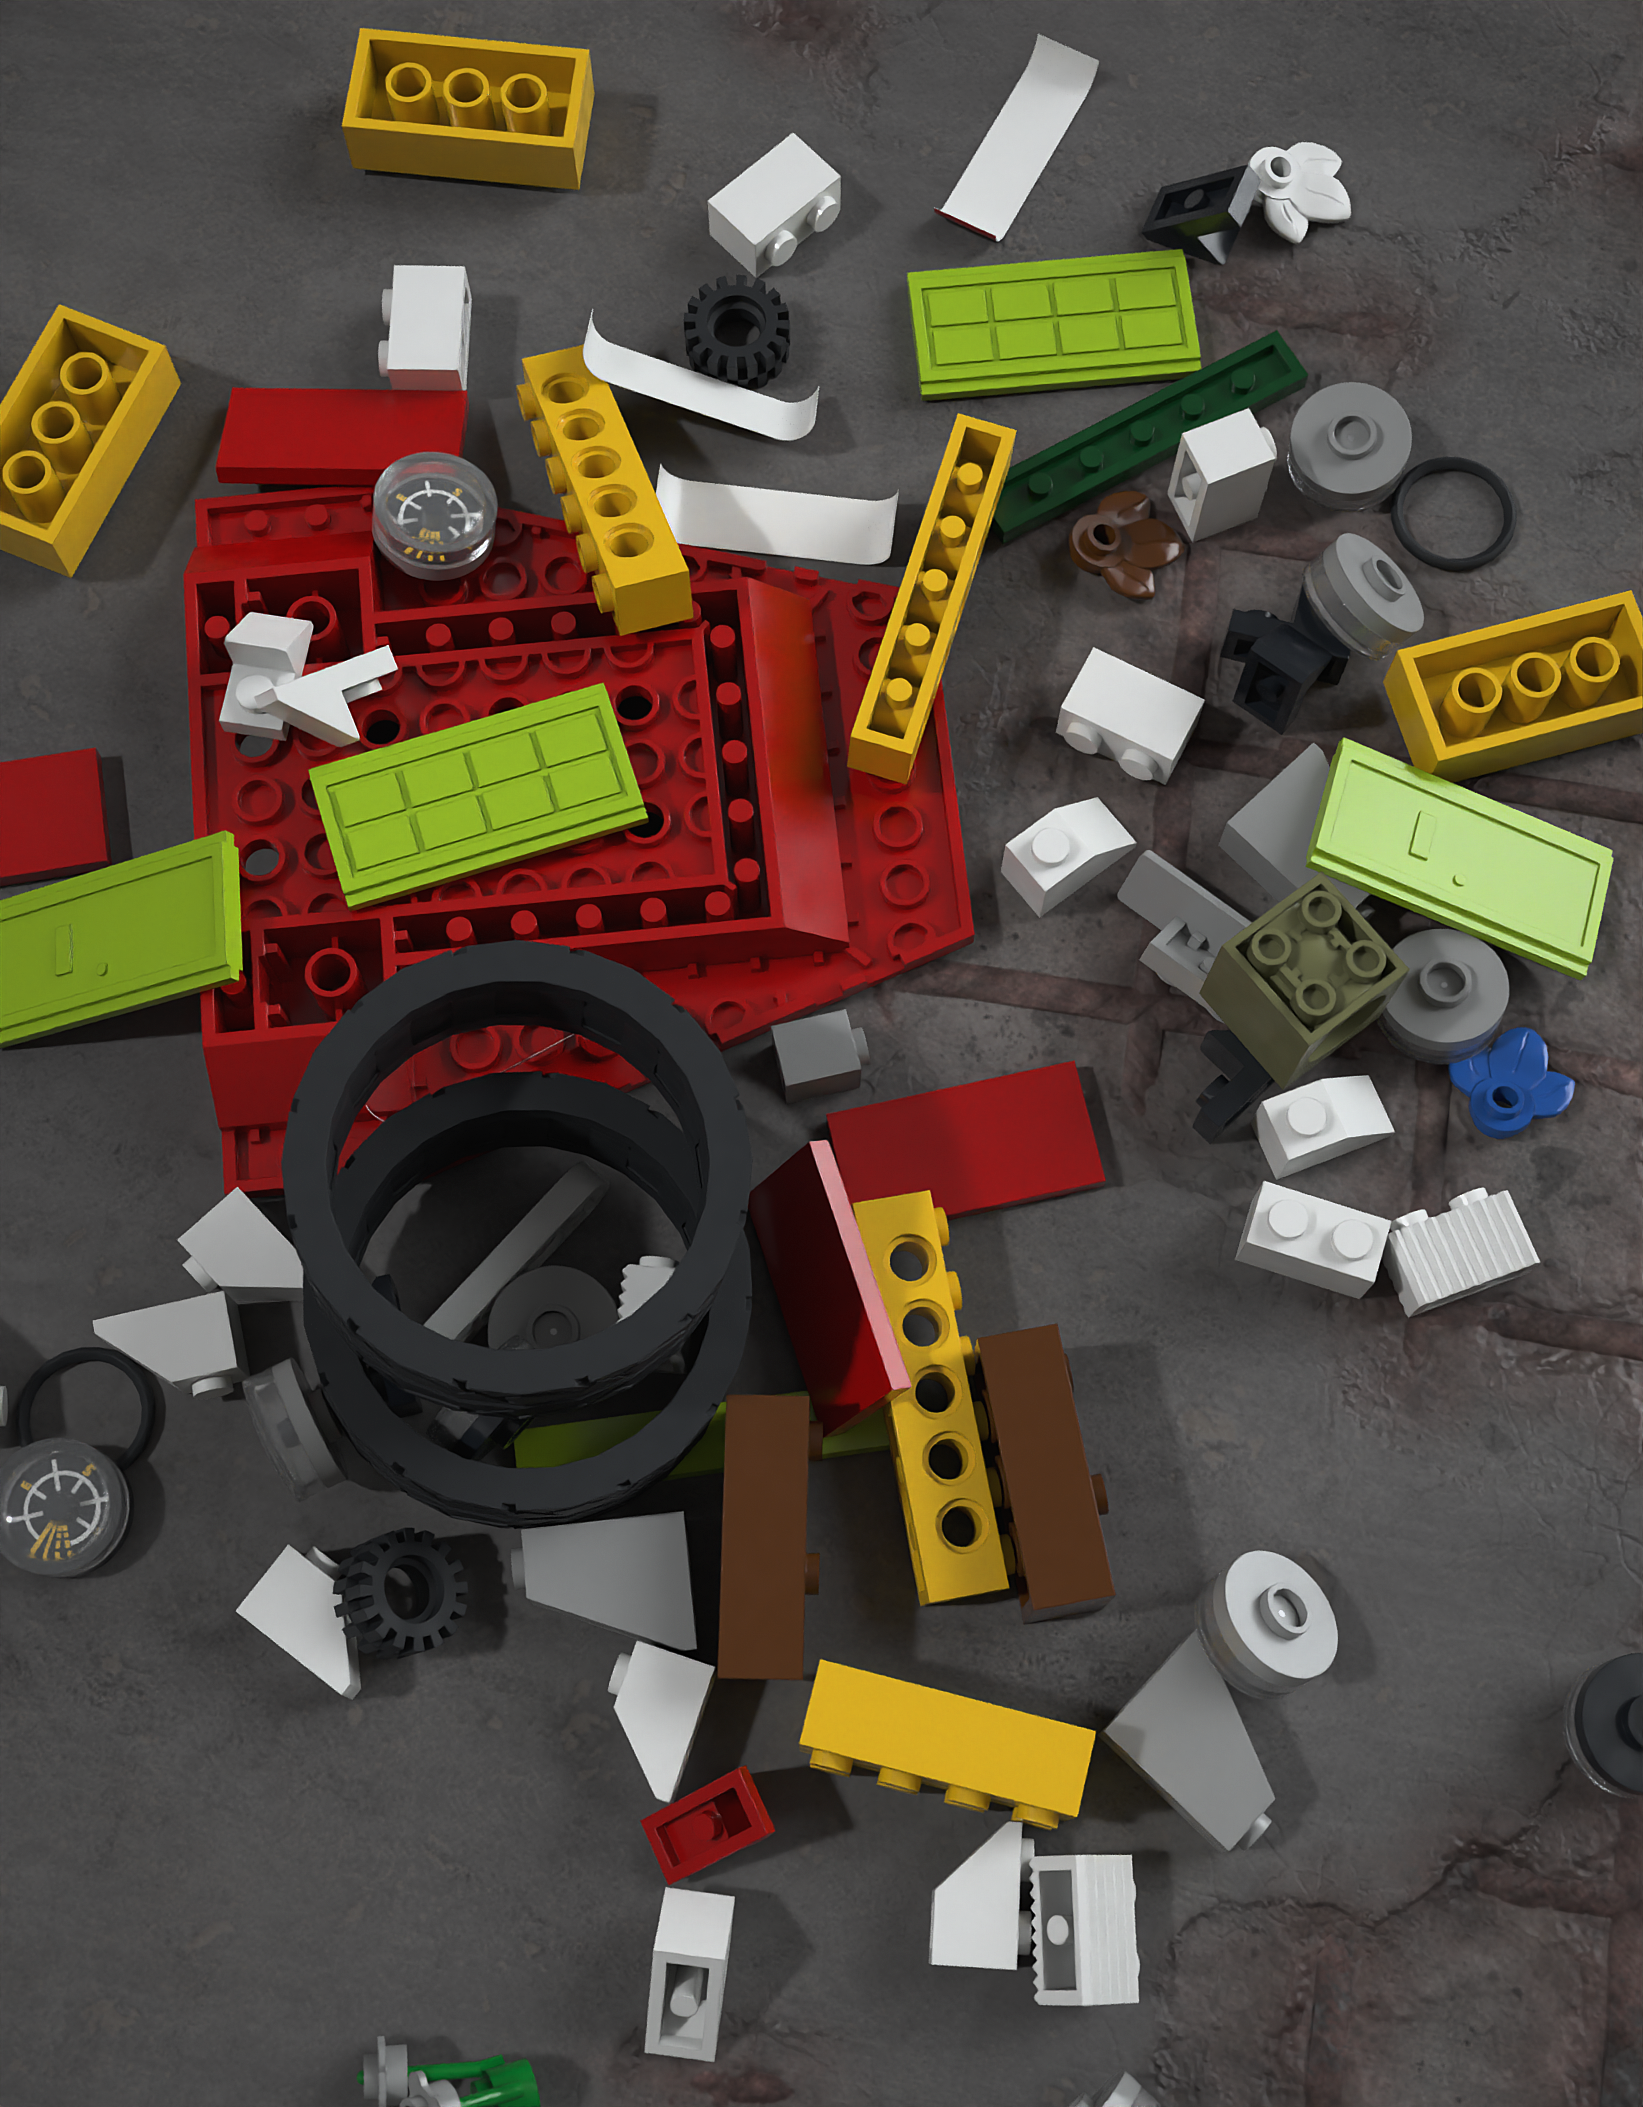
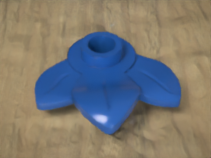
(1513, 1074)

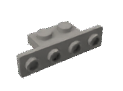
(1190, 921)

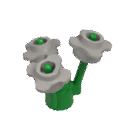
(501, 2083)

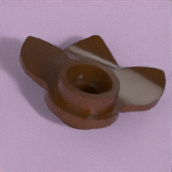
(1131, 544)

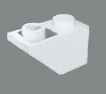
(978, 1905)

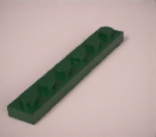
(1143, 434)

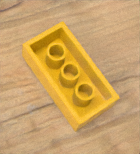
(469, 108)
(76, 434)
(1521, 689)
(947, 1743)

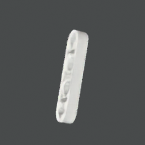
(520, 1251)

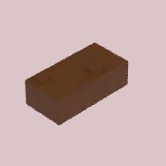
(1043, 1474)
(766, 1537)

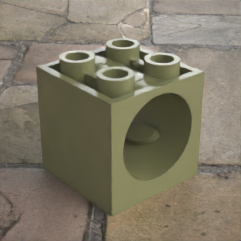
(1302, 980)

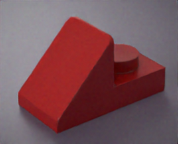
(708, 1825)

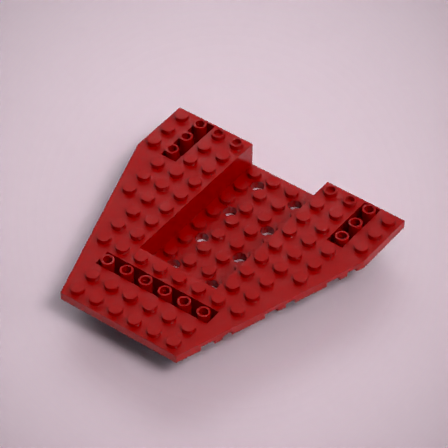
(749, 906)

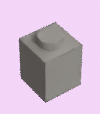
(819, 1055)

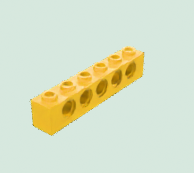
(605, 493)
(931, 599)
(939, 1568)

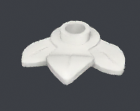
(1301, 189)

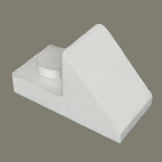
(264, 655)
(320, 699)

